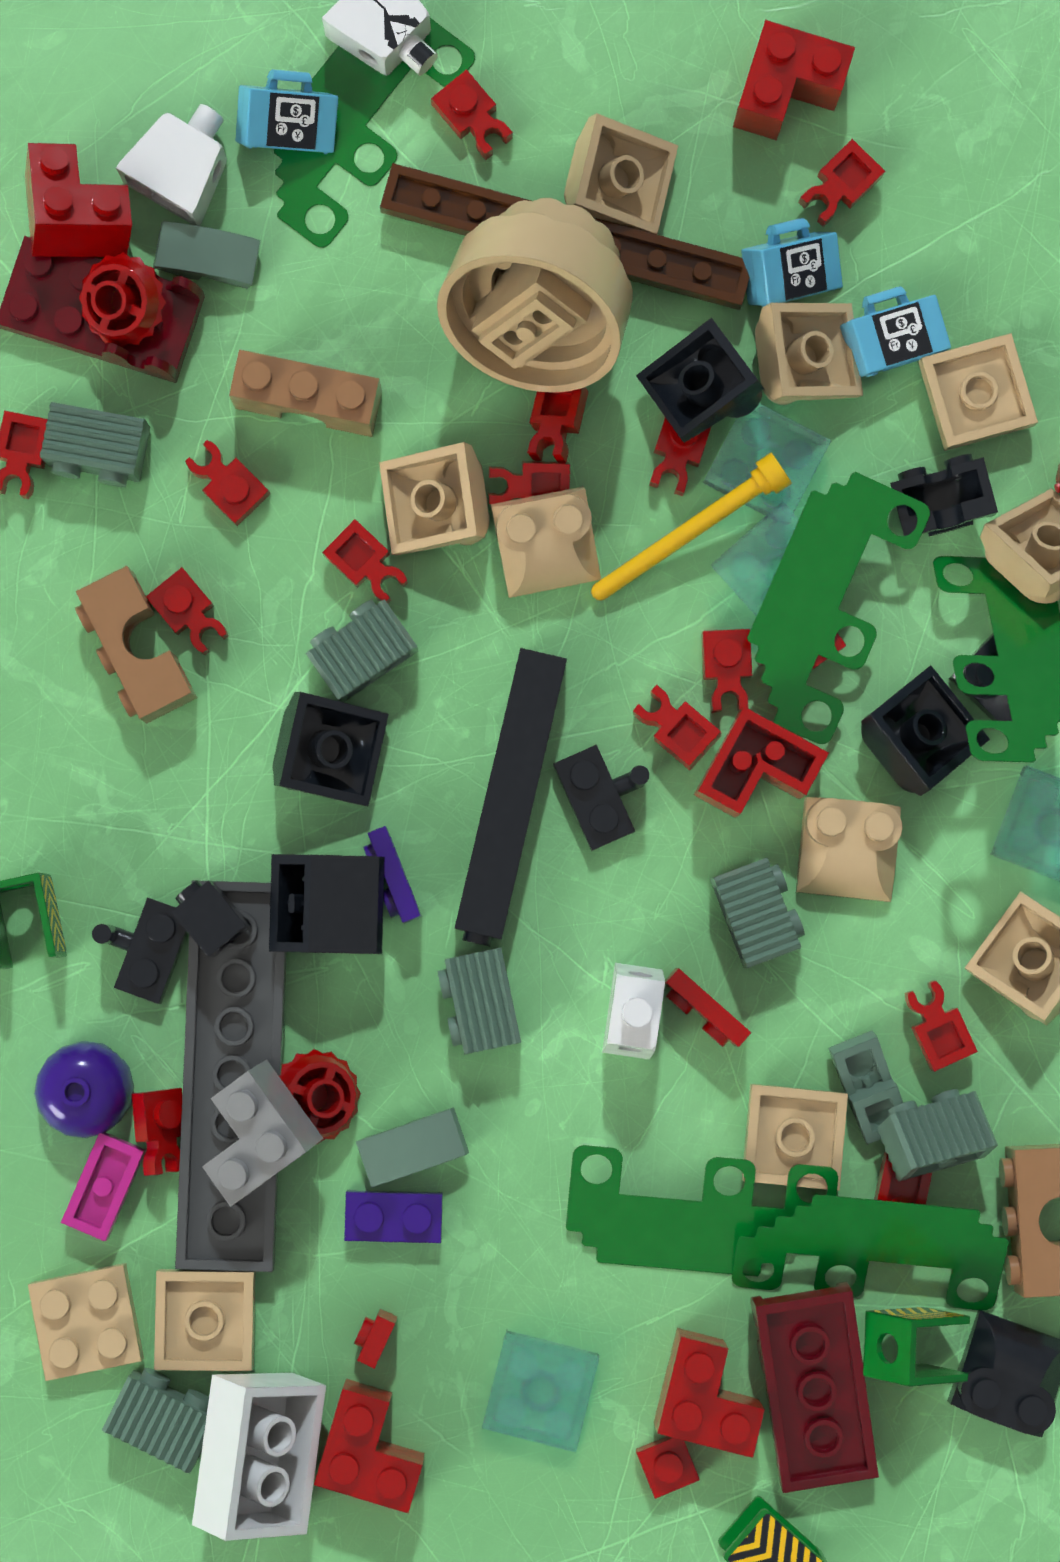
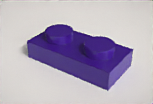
(399, 895)
(393, 1216)

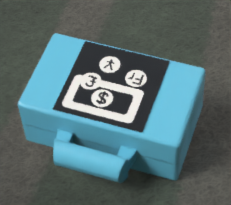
(286, 116)
(793, 265)
(895, 334)

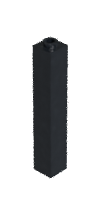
(510, 796)

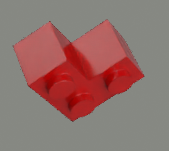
(786, 67)
(72, 216)
(755, 751)
(696, 1408)
(360, 1462)

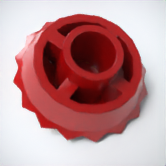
(122, 299)
(314, 1077)

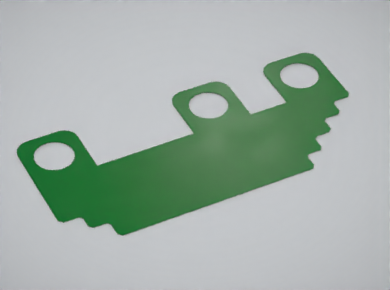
(360, 95)
(805, 595)
(1025, 664)
(867, 1230)
(676, 1231)

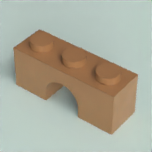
(286, 386)
(113, 610)
(1032, 1182)

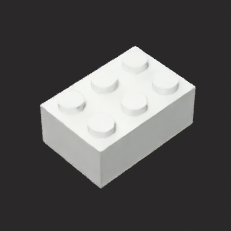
(259, 1455)

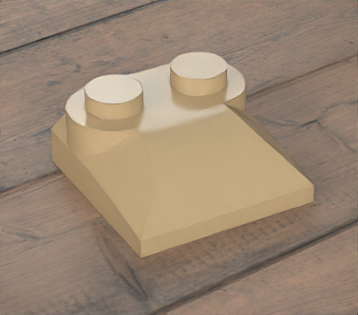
(620, 174)
(805, 352)
(434, 499)
(546, 541)
(1027, 547)
(848, 848)
(1023, 959)

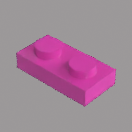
(103, 1186)

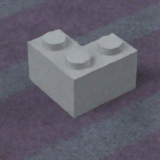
(269, 1131)

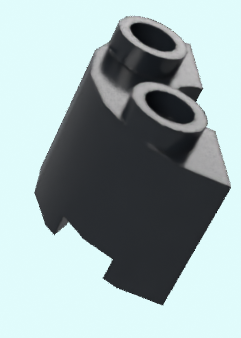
(952, 495)

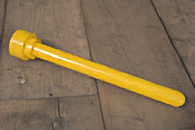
(765, 478)

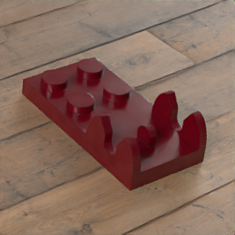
(46, 306)
(815, 1388)

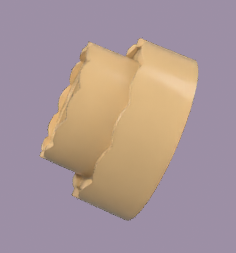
(538, 297)

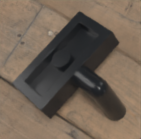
(597, 796)
(150, 950)

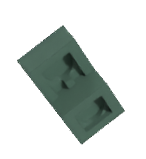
(206, 253)
(866, 1081)
(412, 1147)

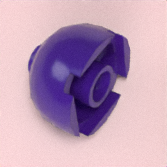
(84, 1089)

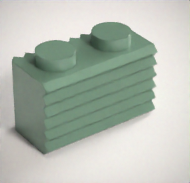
(94, 444)
(361, 649)
(757, 912)
(481, 1001)
(937, 1134)
(159, 1419)

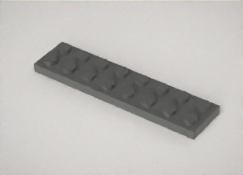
(229, 1028)

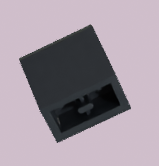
(326, 904)

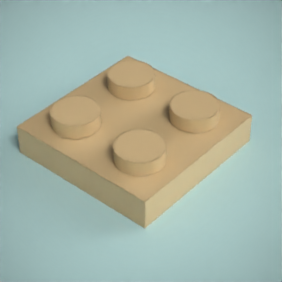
(978, 392)
(793, 1129)
(204, 1320)
(85, 1321)

